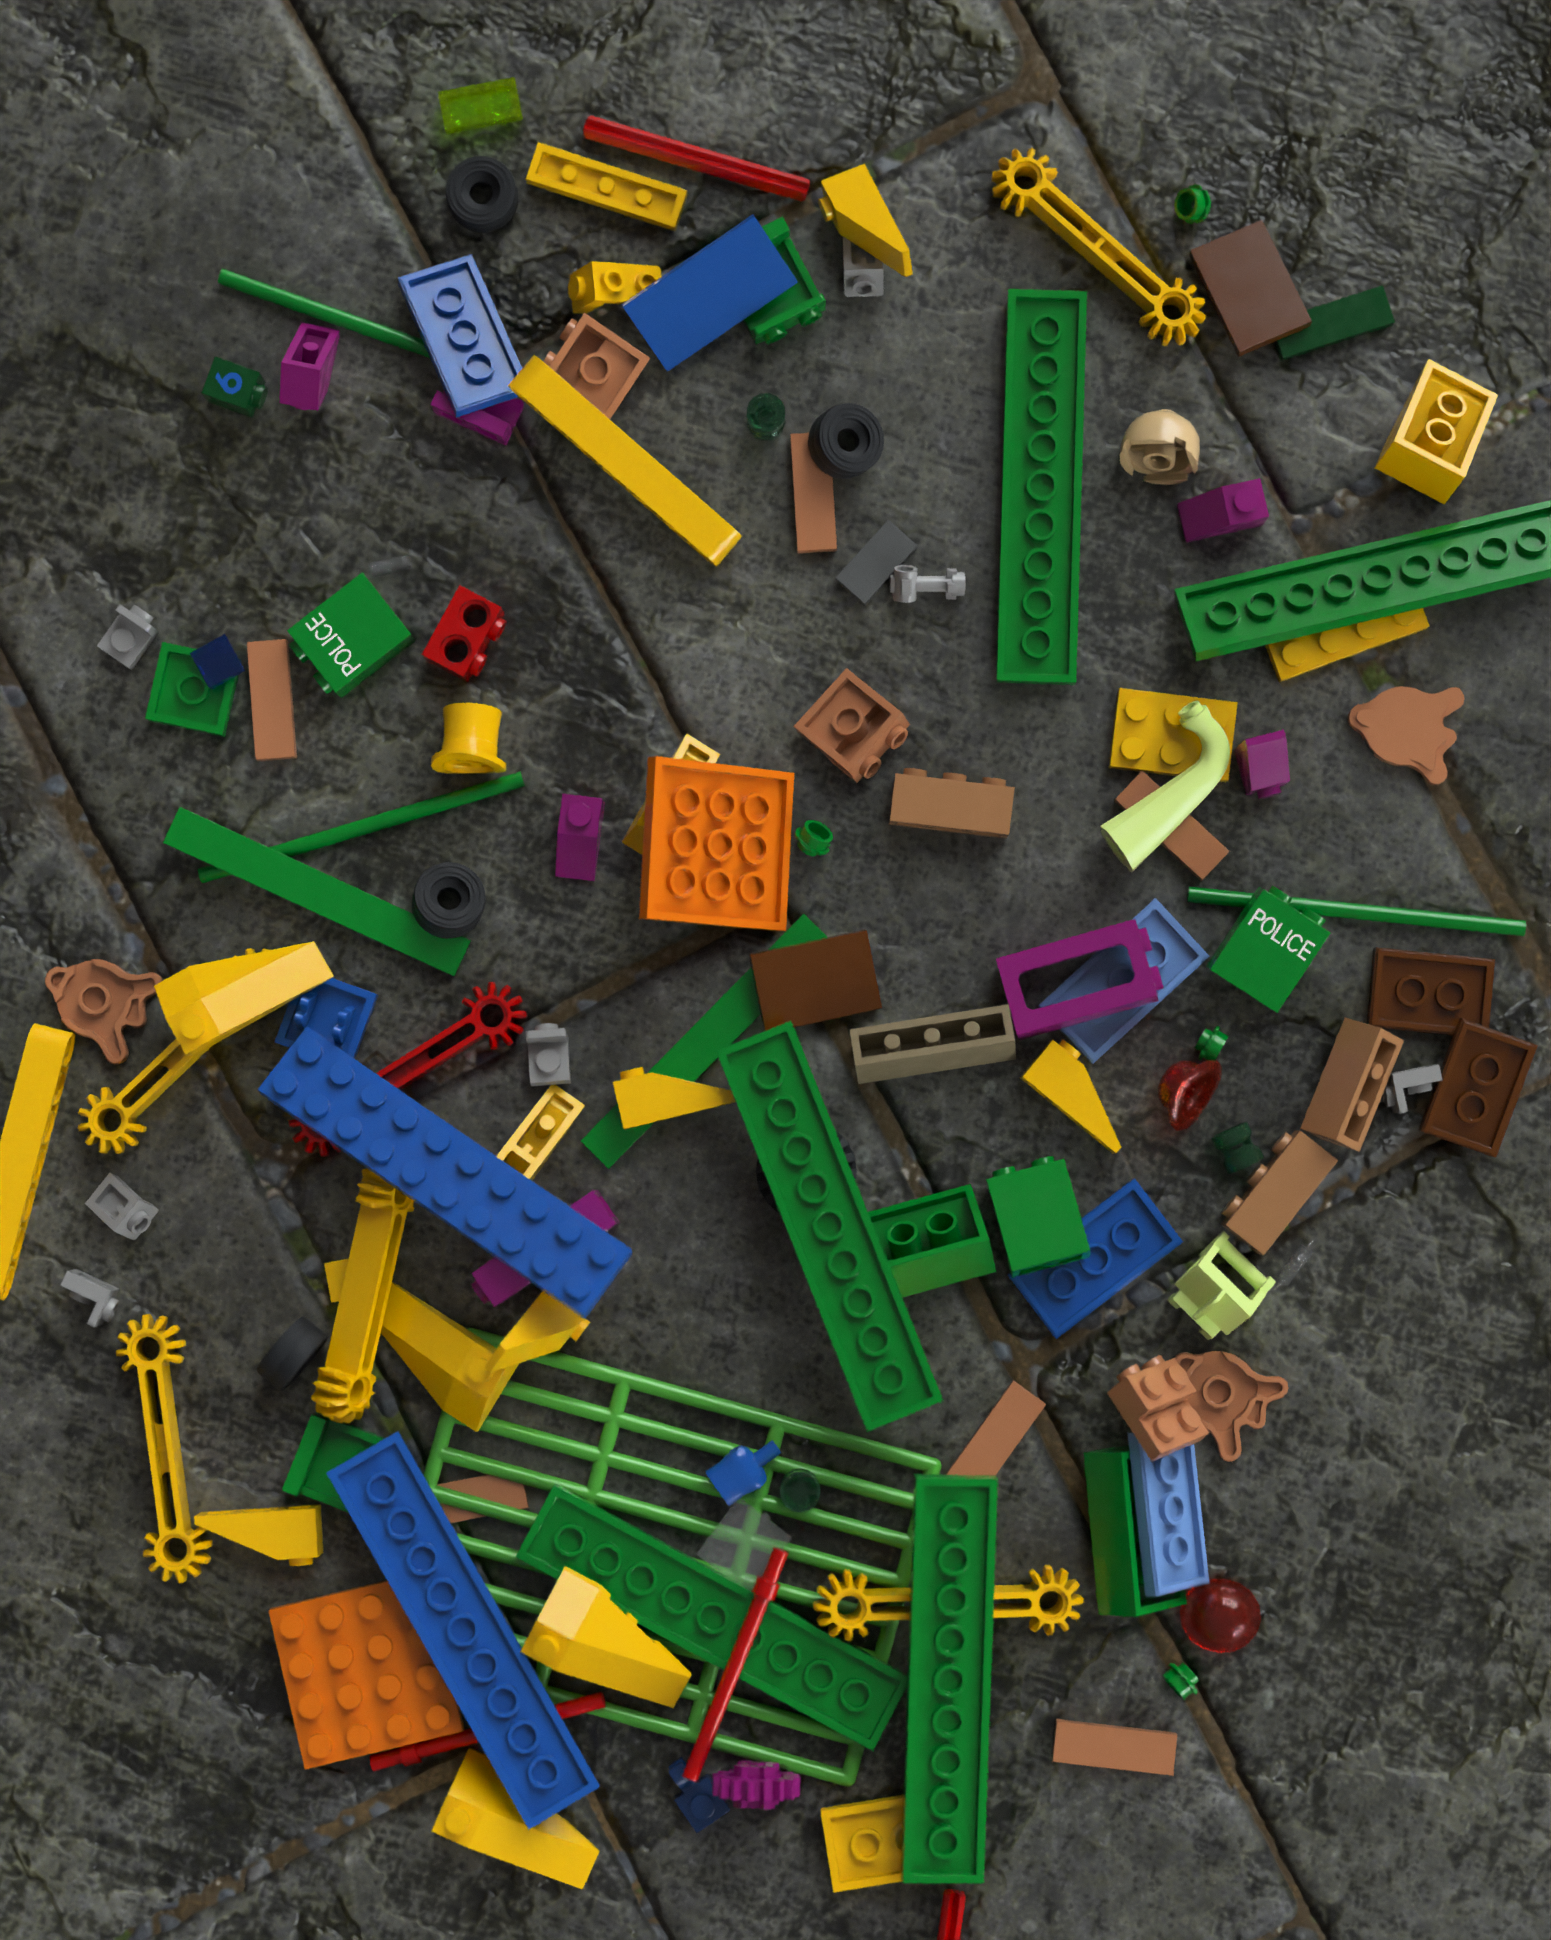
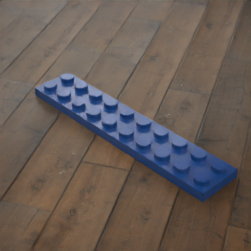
(446, 1172)
(463, 1629)

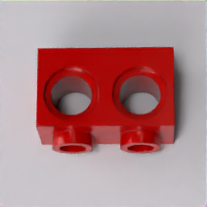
(454, 630)

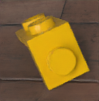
(608, 283)

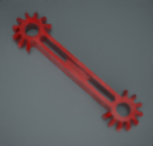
(418, 1063)

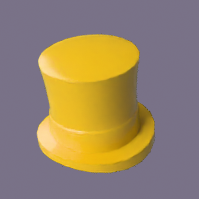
(469, 740)

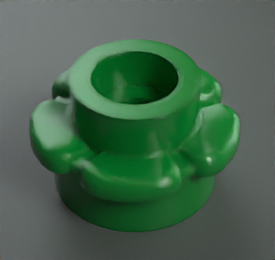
(1192, 204)
(814, 838)
(1211, 1043)
(1181, 1680)

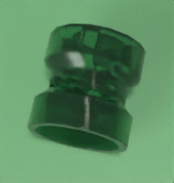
(765, 425)
(1242, 1155)
(800, 1497)

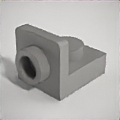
(861, 272)
(129, 636)
(548, 1055)
(1415, 1080)
(121, 1207)
(88, 1289)

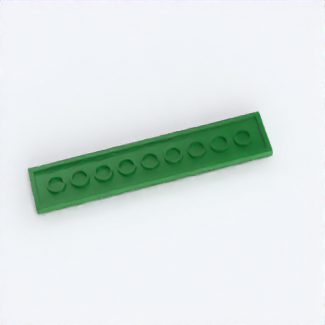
(1041, 487)
(1367, 581)
(829, 1226)
(706, 1612)
(949, 1678)

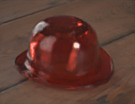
(1187, 1090)
(1220, 1616)

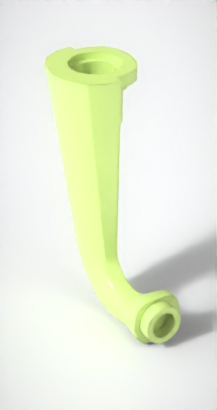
(1151, 820)

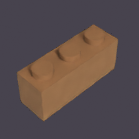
(951, 803)
(1352, 1084)
(1277, 1191)

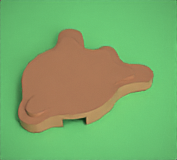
(1408, 728)
(100, 1001)
(1229, 1396)

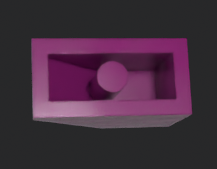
(308, 366)
(1223, 510)
(1264, 764)
(579, 837)

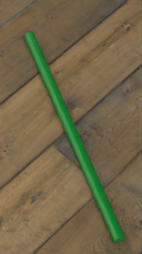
(322, 312)
(385, 820)
(1369, 912)

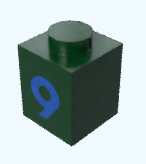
(234, 387)

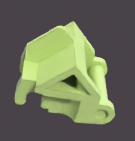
(1212, 1297)

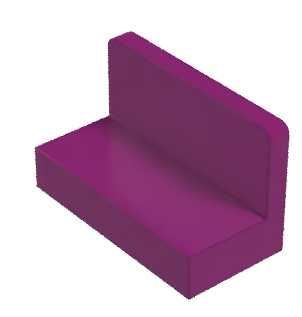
(492, 422)

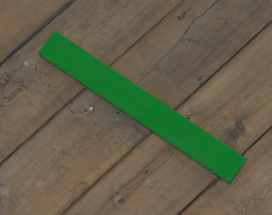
(313, 890)
(697, 1048)

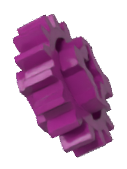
(756, 1785)

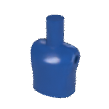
(741, 1471)

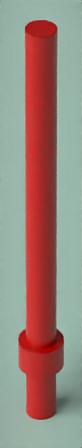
(764, 1590)
(413, 1753)

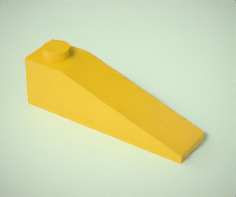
(228, 994)
(444, 1357)
(597, 1642)
(486, 1820)

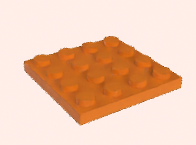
(716, 844)
(359, 1676)

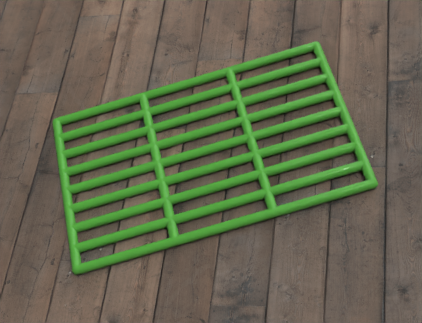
(605, 1457)

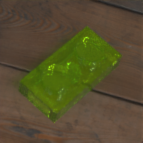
(480, 105)

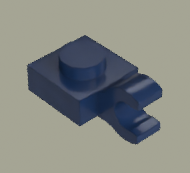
(696, 1798)

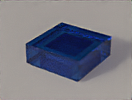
(217, 661)

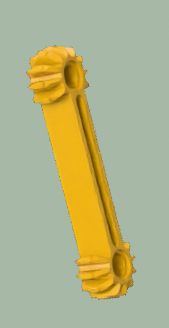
(1098, 246)
(171, 1057)
(347, 1378)
(164, 1448)
(1028, 1608)

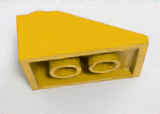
(1437, 432)

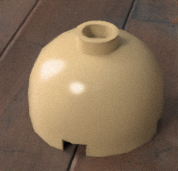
(1161, 447)

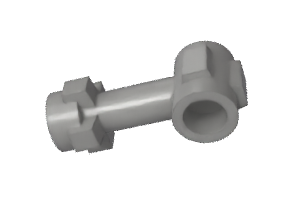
(906, 583)

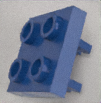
(333, 1011)

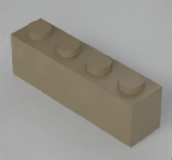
(933, 1044)

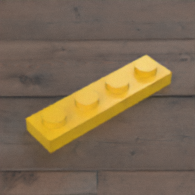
(606, 186)
(1326, 647)

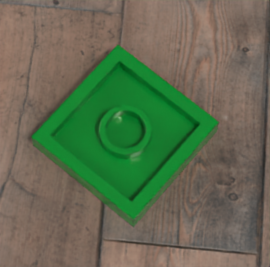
(182, 696)

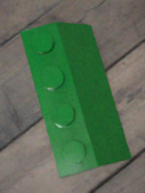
(934, 1240)
(1116, 1538)

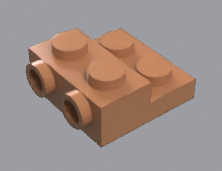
(597, 363)
(853, 726)
(1157, 1406)

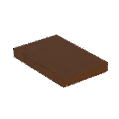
(1250, 288)
(815, 980)
(1428, 991)
(1478, 1087)

